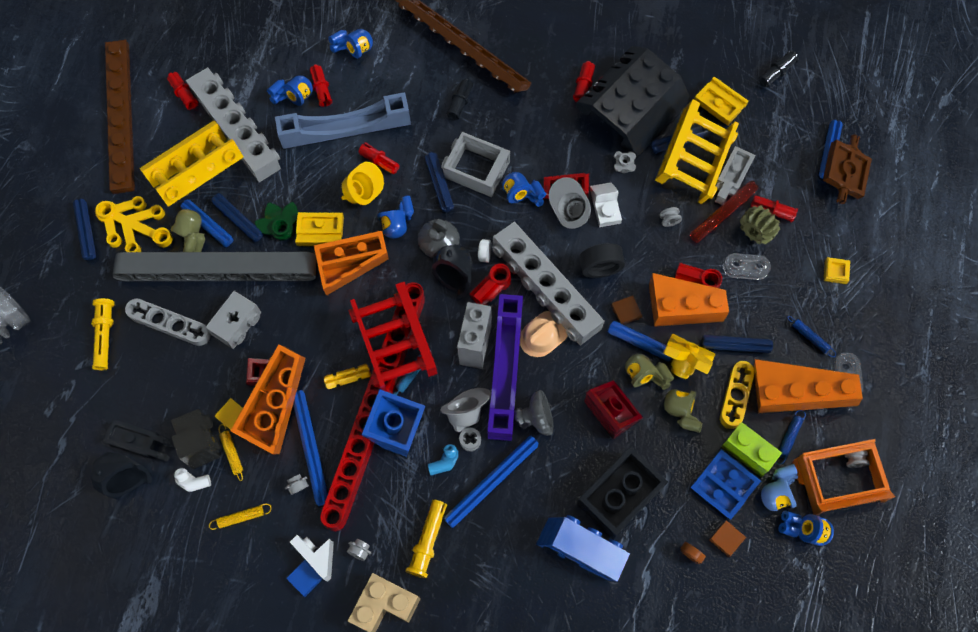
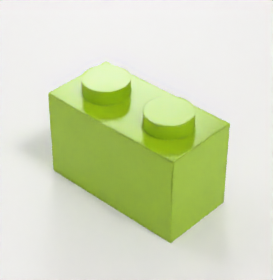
(751, 450)

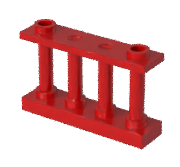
(415, 341)

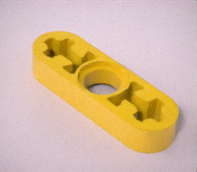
(747, 380)

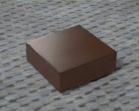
(626, 310)

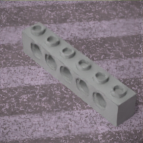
(202, 87)
(515, 238)

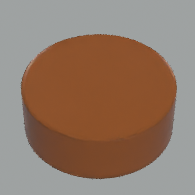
(692, 553)

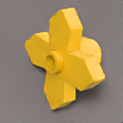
(688, 357)

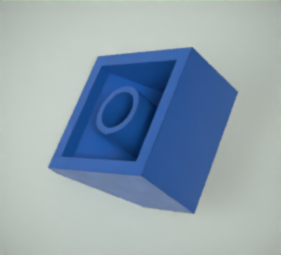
(393, 422)

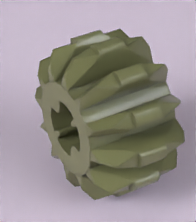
(759, 225)

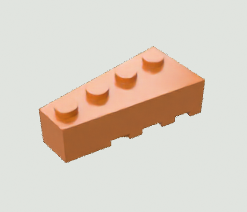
(796, 387)
(271, 401)

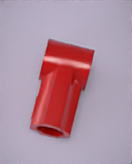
(698, 275)
(490, 287)

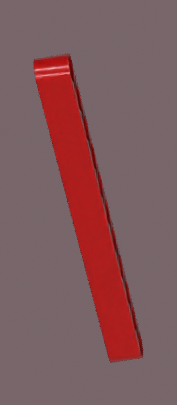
(360, 460)

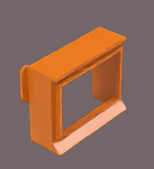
(808, 477)

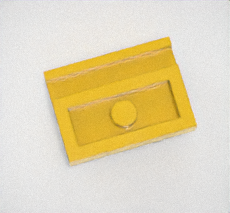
(721, 101)
(318, 228)

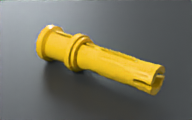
(102, 323)
(424, 549)

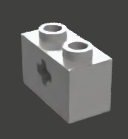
(235, 308)

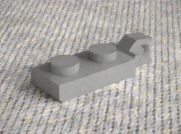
(733, 173)

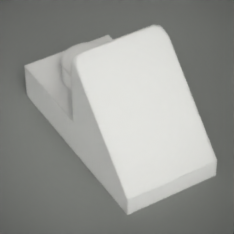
(606, 204)
(319, 560)

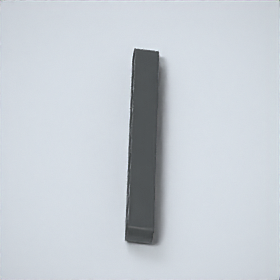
(214, 266)

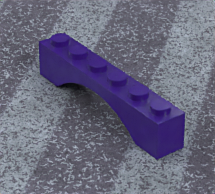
(505, 367)

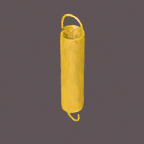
(231, 453)
(240, 516)

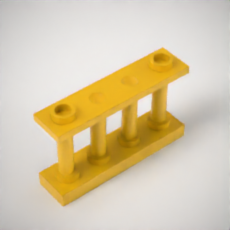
(676, 151)
(185, 153)

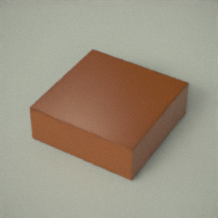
(727, 538)

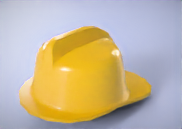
(363, 184)

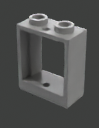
(499, 155)
(474, 334)

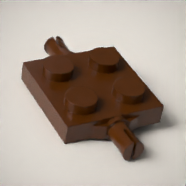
(847, 169)

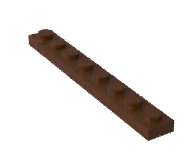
(466, 44)
(119, 117)

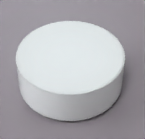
(484, 250)

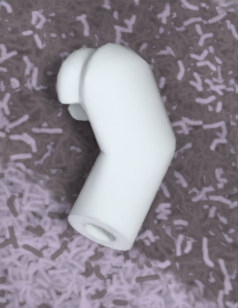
(189, 482)

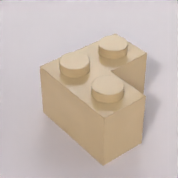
(378, 598)

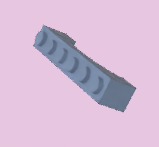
(303, 130)

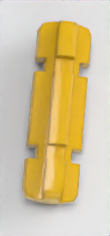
(347, 376)

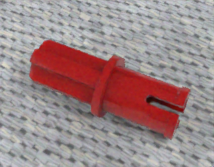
(584, 81)
(320, 85)
(182, 90)
(378, 158)
(780, 210)

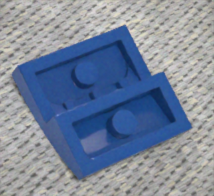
(725, 484)

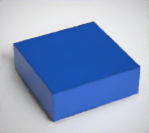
(304, 578)

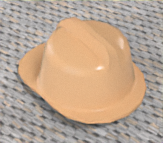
(542, 335)

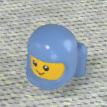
(778, 493)

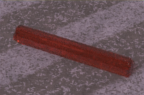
(724, 211)

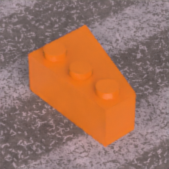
(349, 258)
(685, 302)

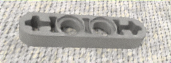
(167, 323)

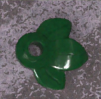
(276, 219)

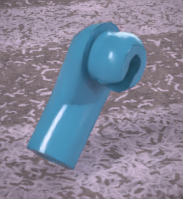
(446, 462)

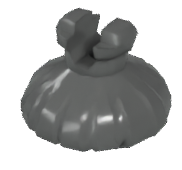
(436, 235)
(536, 414)

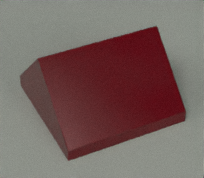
(612, 408)

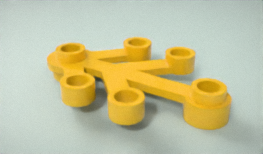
(132, 222)

